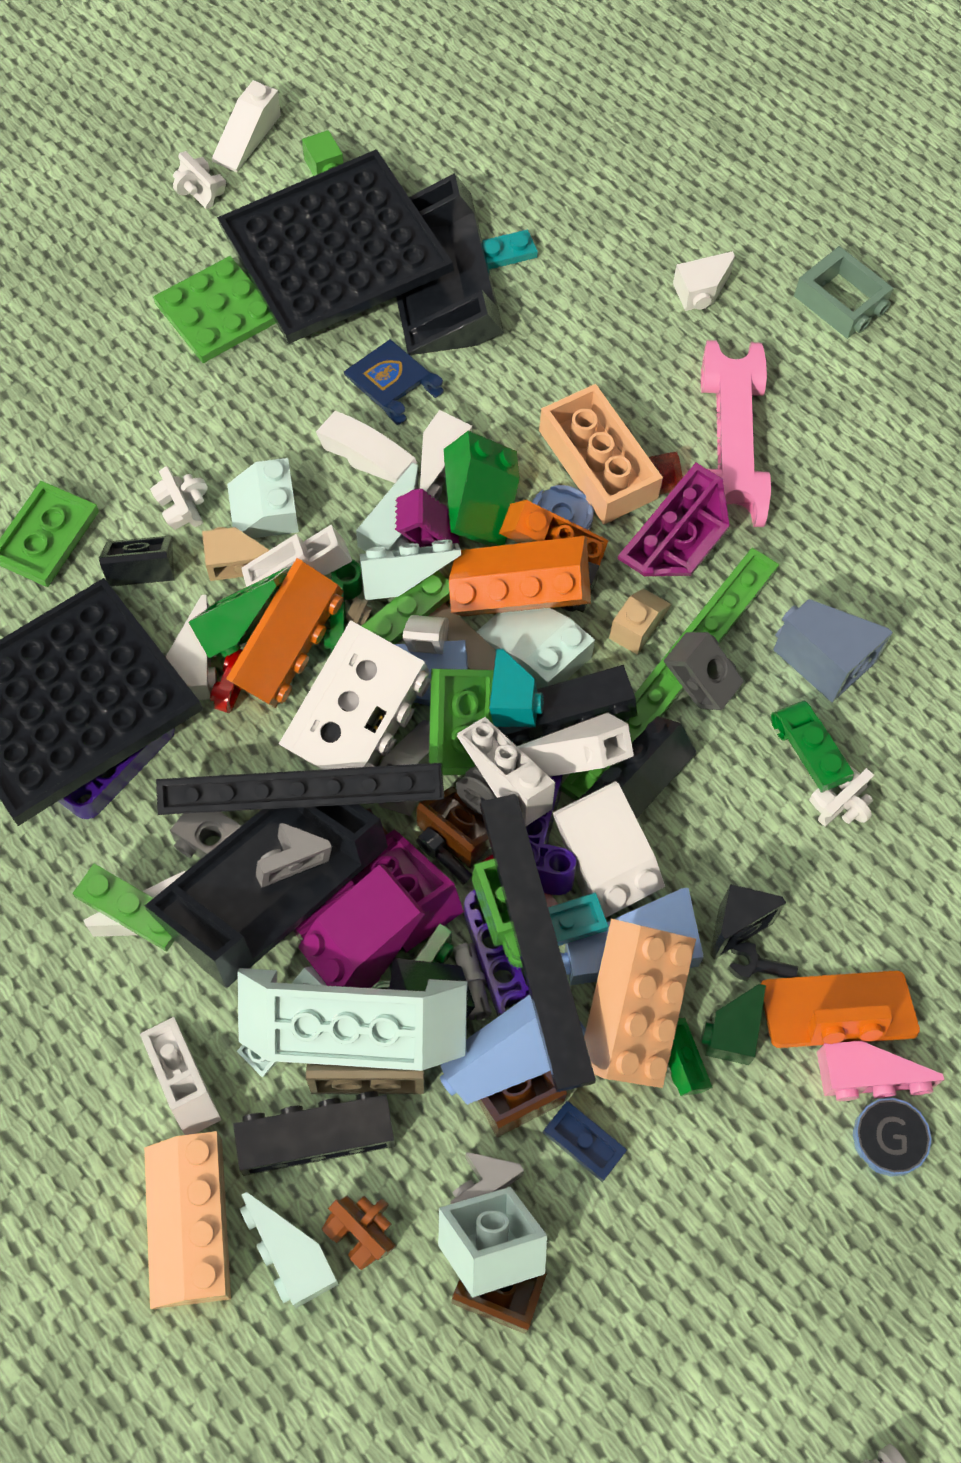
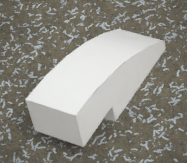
(364, 447)
(323, 552)
(426, 634)

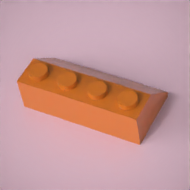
(520, 577)
(286, 634)

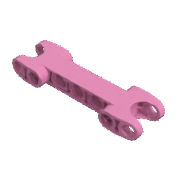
(734, 384)

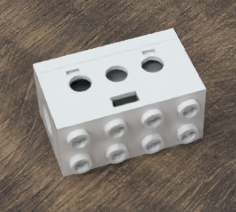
(357, 702)

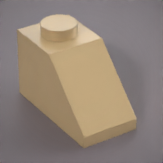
(228, 551)
(638, 620)

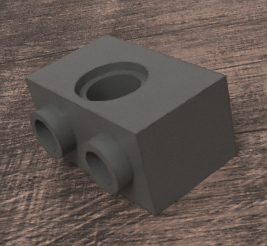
(704, 670)
(194, 828)

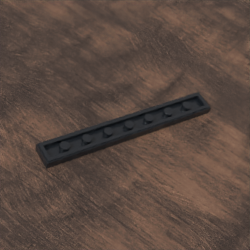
(300, 789)
(537, 944)

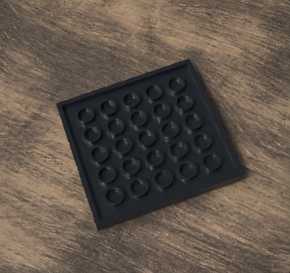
(334, 245)
(80, 698)

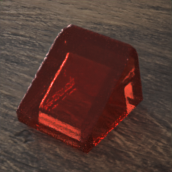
(669, 468)

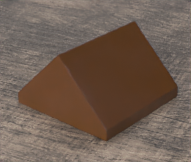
(457, 825)
(521, 1103)
(508, 1306)

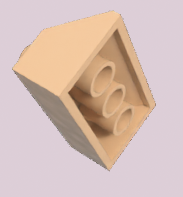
(187, 1221)

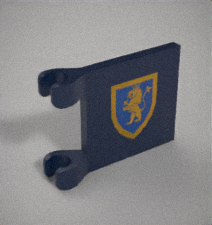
(389, 375)

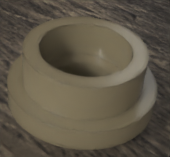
(358, 611)

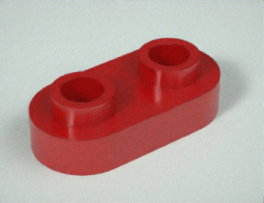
(224, 692)

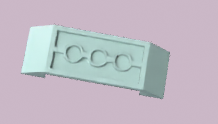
(351, 1023)

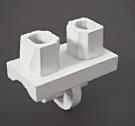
(195, 179)
(183, 495)
(832, 805)

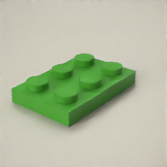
(45, 533)
(456, 702)

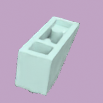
(380, 525)

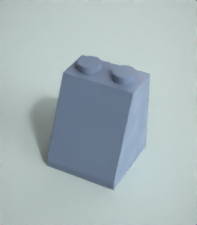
(829, 646)

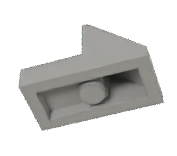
(299, 854)
(492, 1175)

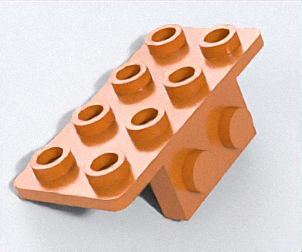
(839, 1009)

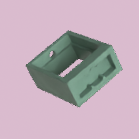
(831, 310)

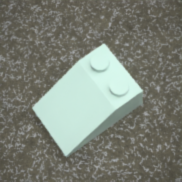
(540, 641)

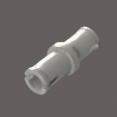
(475, 979)

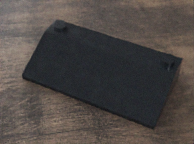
(461, 305)
(231, 920)

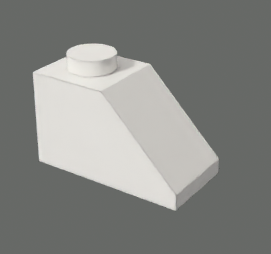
(702, 280)

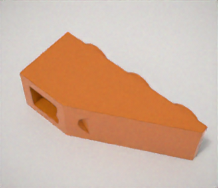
(532, 523)

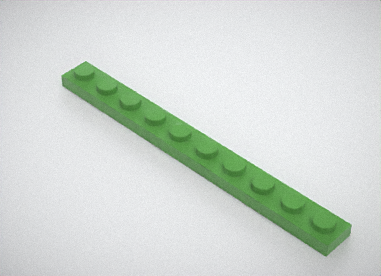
(661, 686)

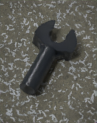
(434, 846)
(758, 964)

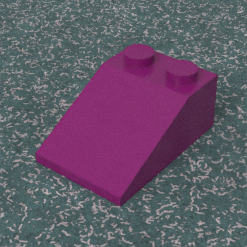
(424, 883)
(362, 931)

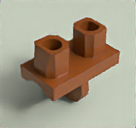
(365, 1223)

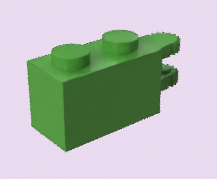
(494, 908)

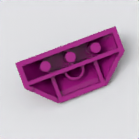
(681, 528)

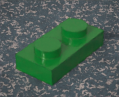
(686, 1063)

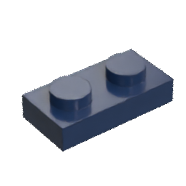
(584, 1141)

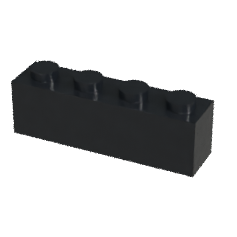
(579, 701)
(658, 757)
(313, 1134)

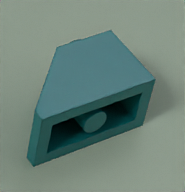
(513, 694)

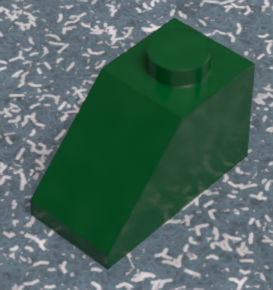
(735, 1028)

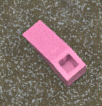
(863, 1068)

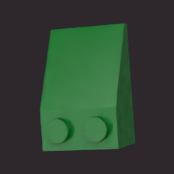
(480, 487)
(232, 619)

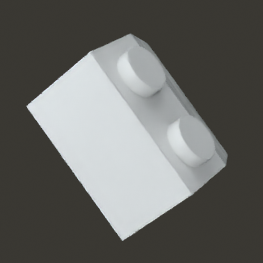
(609, 849)

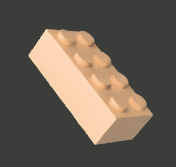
(600, 453)
(637, 1003)

